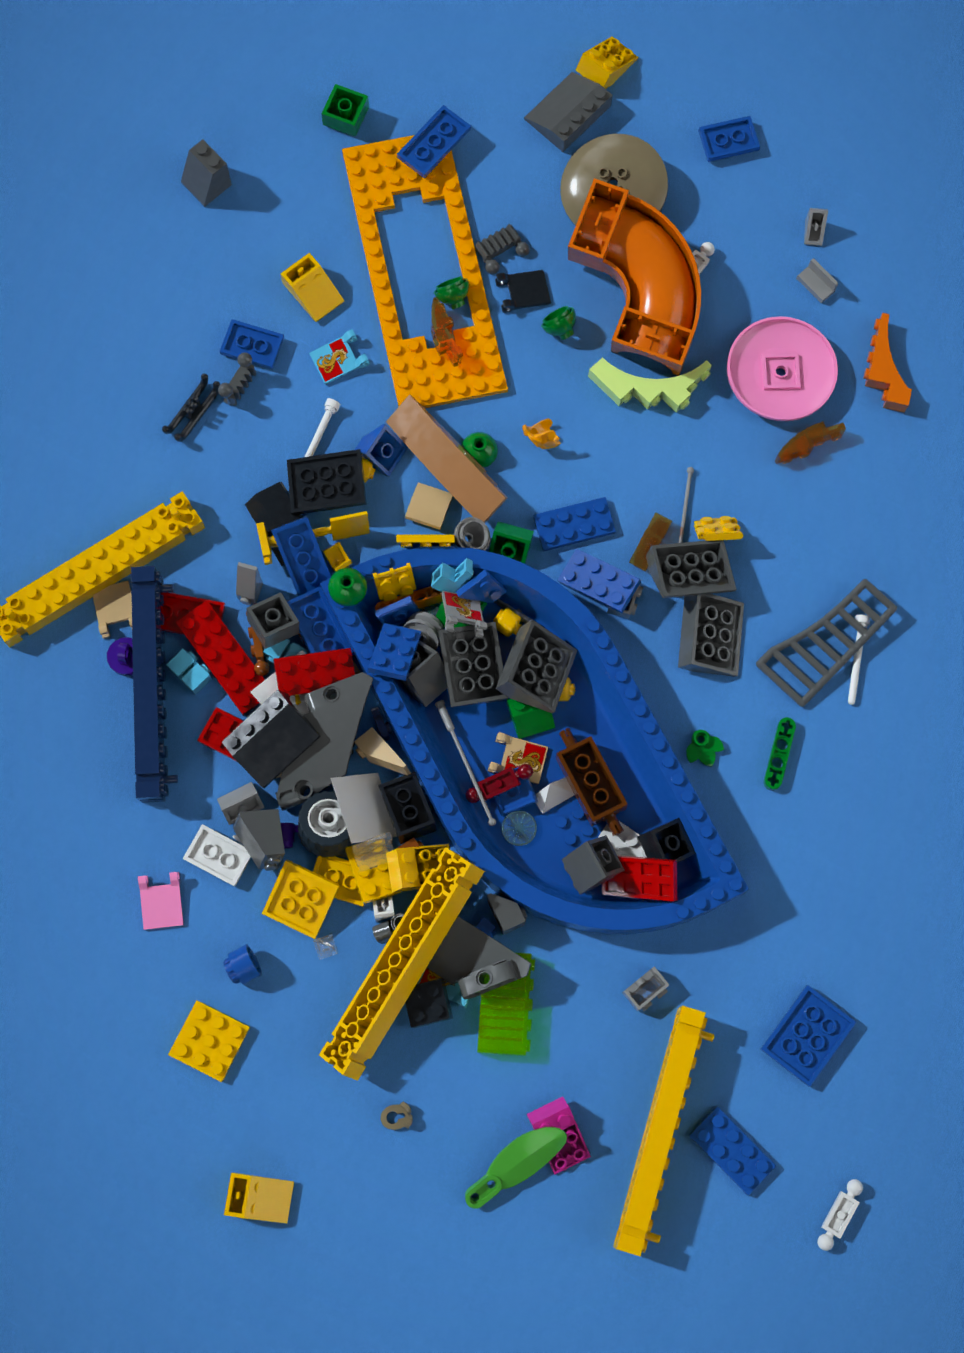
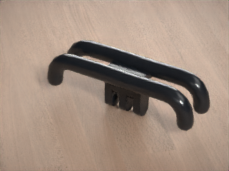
(192, 409)

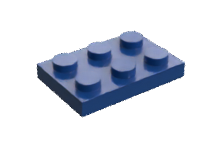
(729, 138)
(258, 342)
(394, 651)

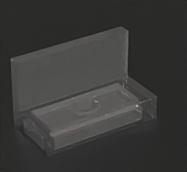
(372, 851)

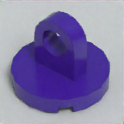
(121, 656)

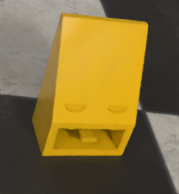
(606, 62)
(311, 287)
(412, 865)
(259, 1198)

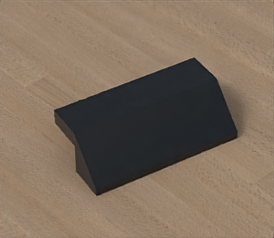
(273, 509)

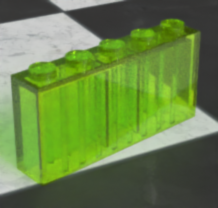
(505, 1016)

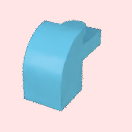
(450, 579)

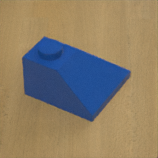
(382, 449)

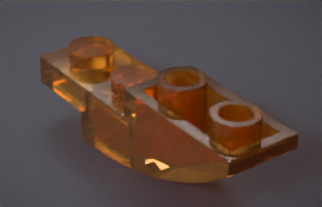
(442, 333)
(804, 442)

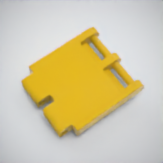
(718, 528)
(395, 582)

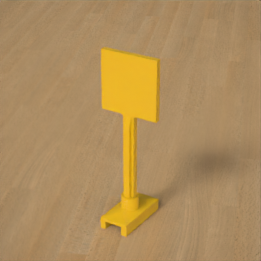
(340, 528)

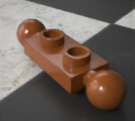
(261, 667)

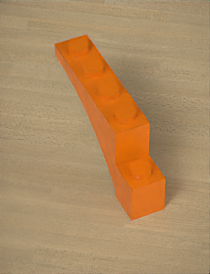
(882, 371)

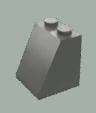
(205, 173)
(426, 675)
(261, 837)
(592, 864)

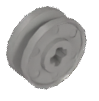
(429, 627)

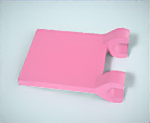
(161, 903)

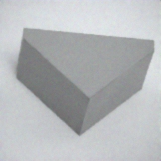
(815, 226)

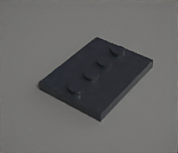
(326, 482)

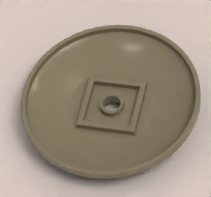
(616, 158)

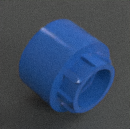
(242, 965)

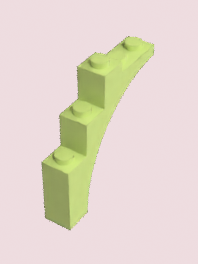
(649, 392)

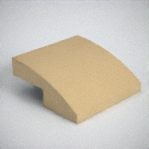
(428, 506)

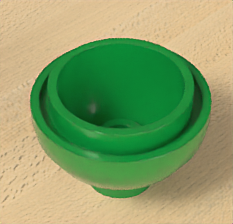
(453, 291)
(560, 322)
(487, 454)
(350, 594)

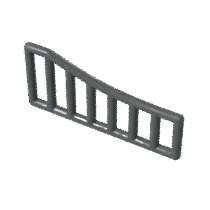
(809, 632)

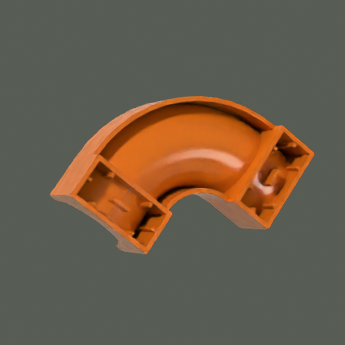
(651, 266)

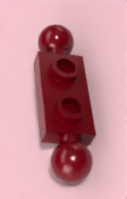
(499, 783)

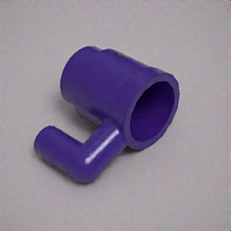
(288, 832)

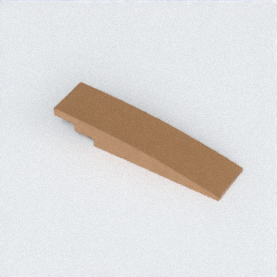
(446, 459)

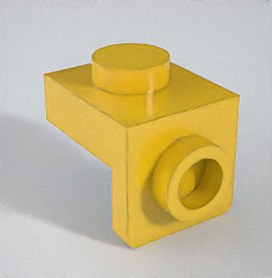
(337, 557)

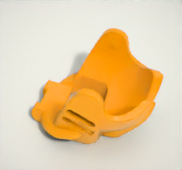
(541, 434)

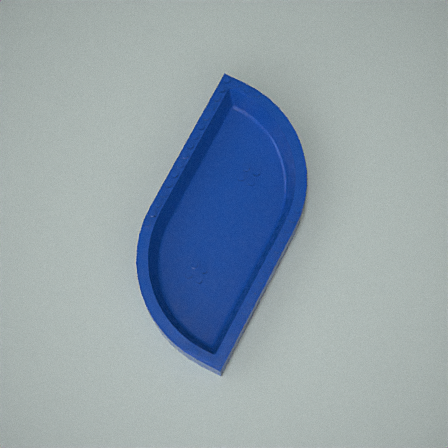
(603, 707)

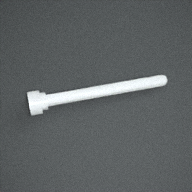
(331, 407)
(864, 620)

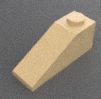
(379, 752)

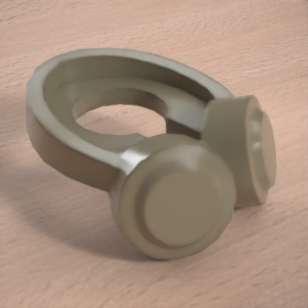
(405, 1122)

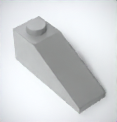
(248, 583)

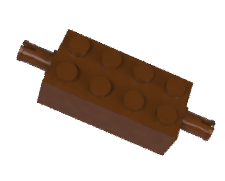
(591, 781)

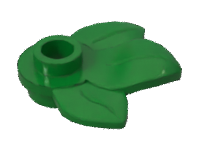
(703, 751)

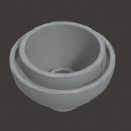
(475, 531)

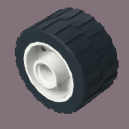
(323, 826)

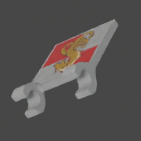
(462, 611)

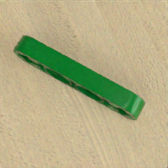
(778, 753)

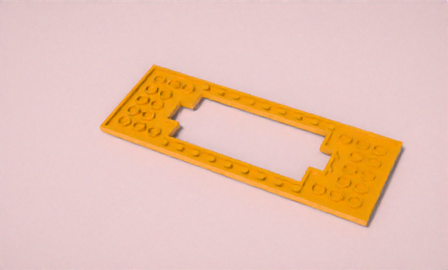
(431, 379)

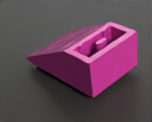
(559, 1115)

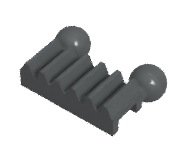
(499, 243)
(232, 390)

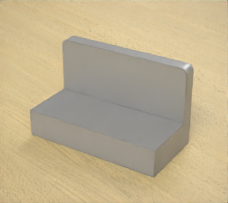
(817, 281)
(240, 800)

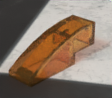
(652, 536)

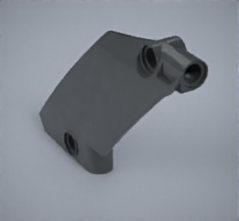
(330, 754)
(467, 957)

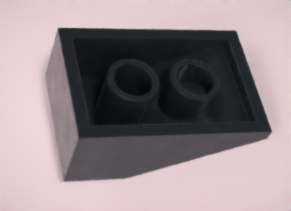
(407, 807)

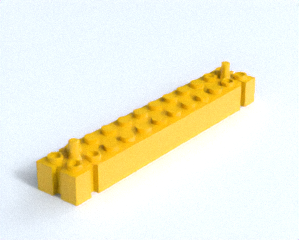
(97, 568)
(401, 964)
(658, 1134)

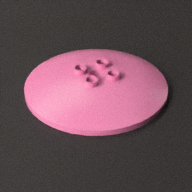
(786, 345)

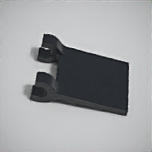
(525, 289)

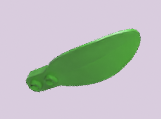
(517, 1163)

